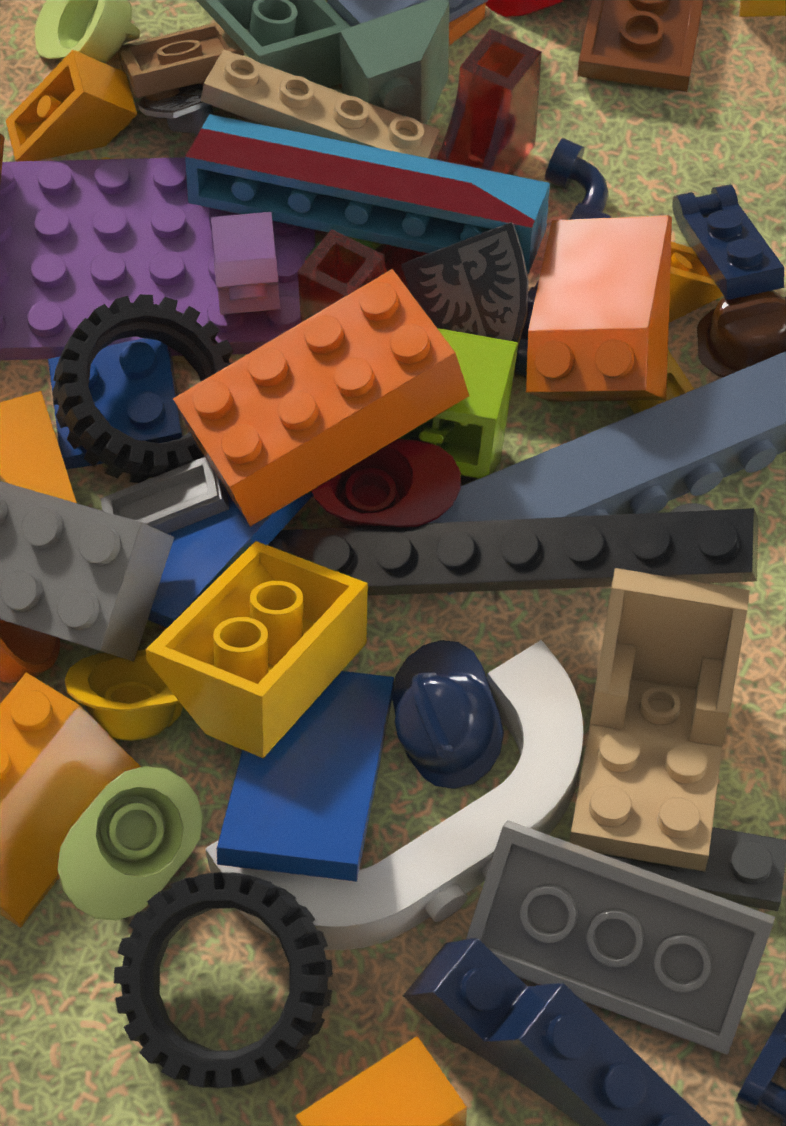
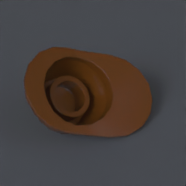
(742, 332)

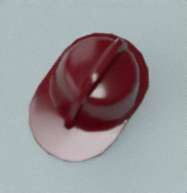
(393, 487)

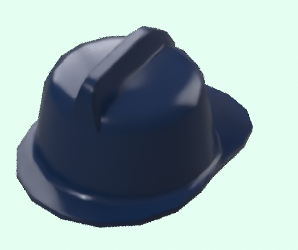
(447, 715)

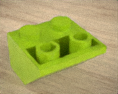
(477, 425)

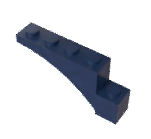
(544, 1040)

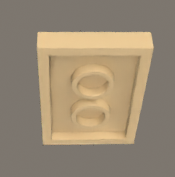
(659, 719)

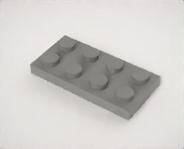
(620, 936)

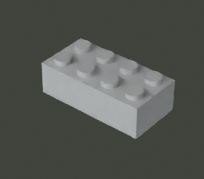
(77, 570)

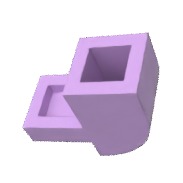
(245, 263)

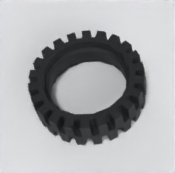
(72, 377)
(141, 980)

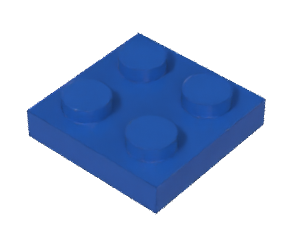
(133, 391)

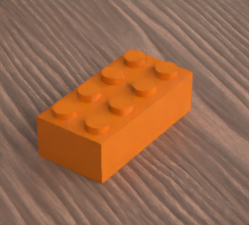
(322, 396)

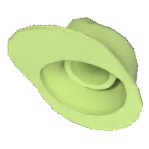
(85, 26)
(129, 842)

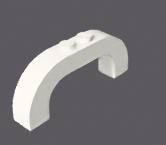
(454, 857)

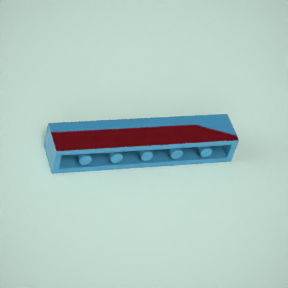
(358, 188)

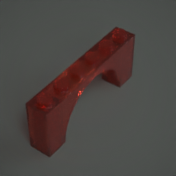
(488, 130)

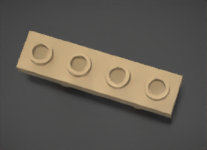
(296, 104)

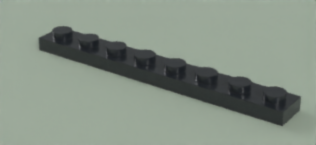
(535, 551)

